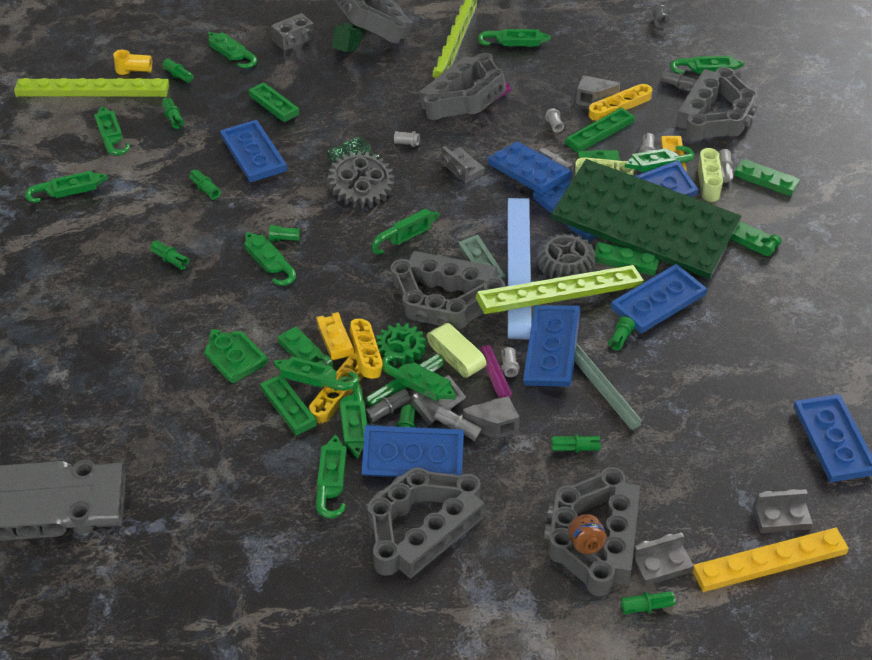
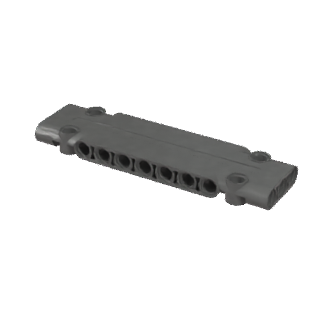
(54, 496)

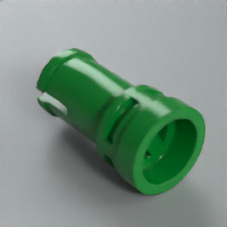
(279, 233)
(622, 330)

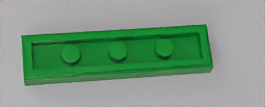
(599, 130)

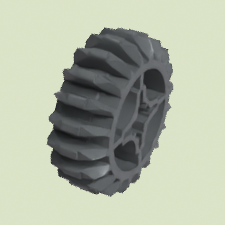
(565, 256)

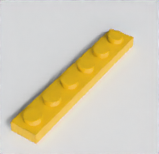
(770, 559)

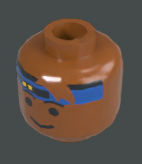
(587, 534)

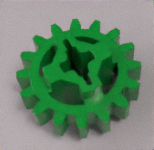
(401, 341)

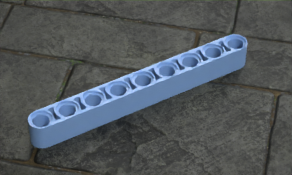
(519, 264)

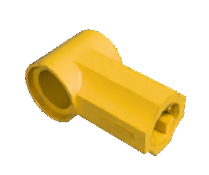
(128, 62)

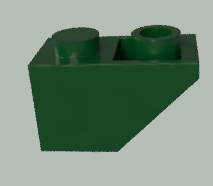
(347, 37)

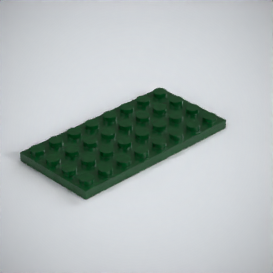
(647, 218)

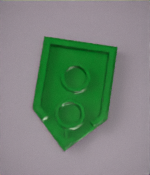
(234, 354)

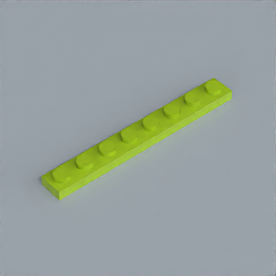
(455, 39)
(92, 87)
(558, 289)

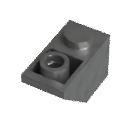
(595, 89)
(495, 417)

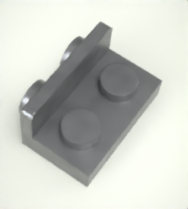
(461, 164)
(427, 407)
(782, 511)
(661, 559)

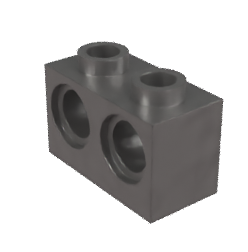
(292, 31)

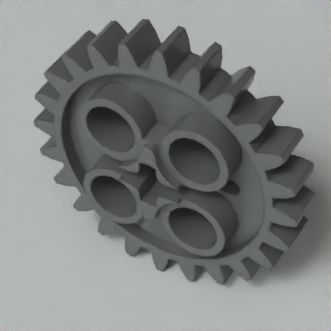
(360, 179)

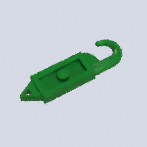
(515, 37)
(231, 49)
(709, 63)
(110, 131)
(653, 159)
(67, 185)
(406, 229)
(269, 257)
(313, 374)
(419, 379)
(353, 419)
(331, 476)

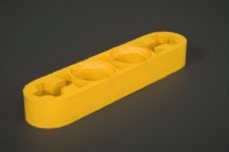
(638, 94)
(363, 344)
(333, 404)

